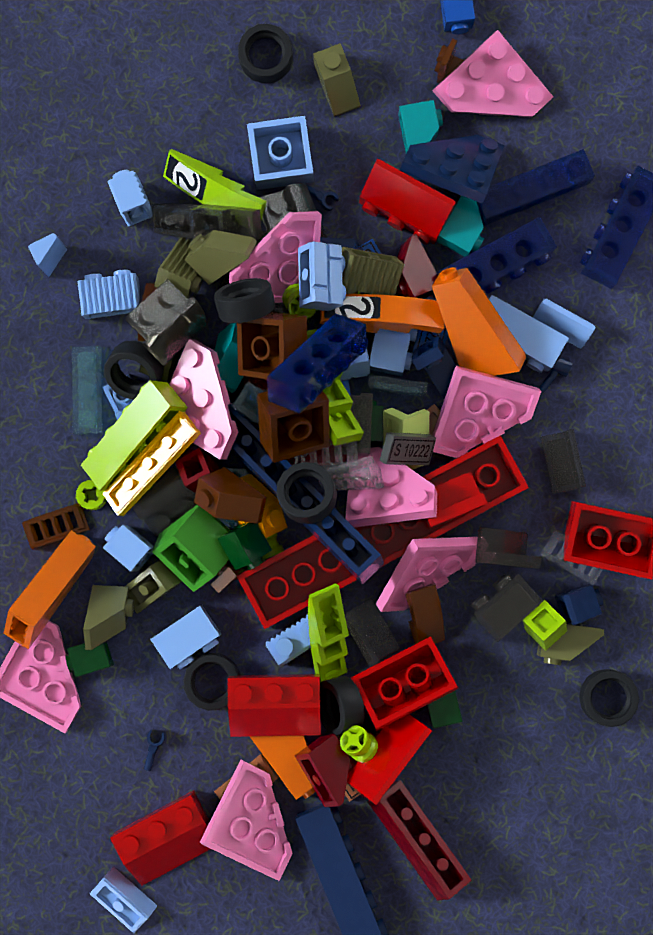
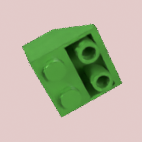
(192, 547)

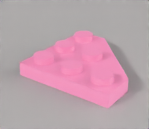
(493, 83)
(277, 253)
(207, 398)
(480, 409)
(403, 498)
(424, 564)
(40, 680)
(250, 823)

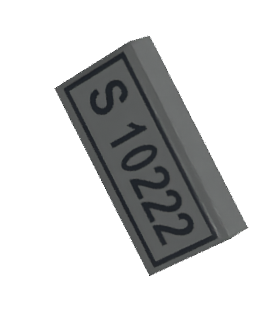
(407, 449)

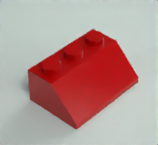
(405, 202)
(609, 540)
(404, 683)
(274, 705)
(395, 749)
(162, 839)

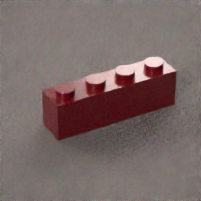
(420, 842)

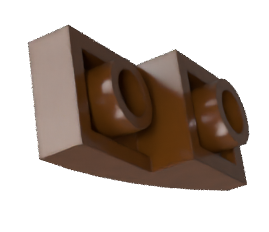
(425, 614)

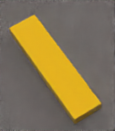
(151, 463)

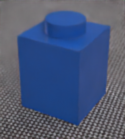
(457, 15)

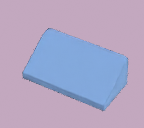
(47, 252)
(565, 322)
(123, 900)

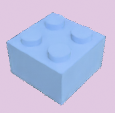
(280, 152)

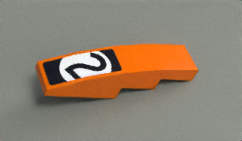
(389, 313)

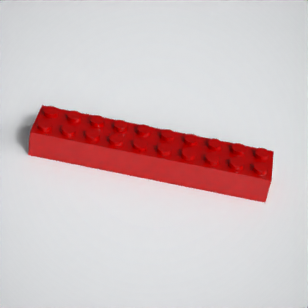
(287, 579)

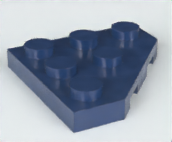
(456, 164)

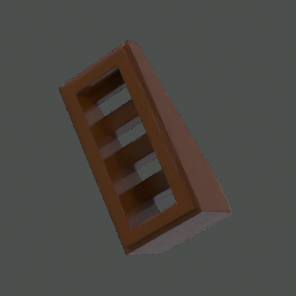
(31, 534)

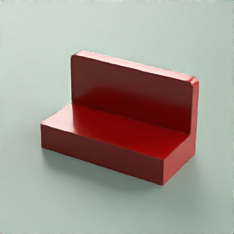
(456, 498)

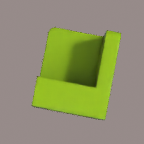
(545, 625)

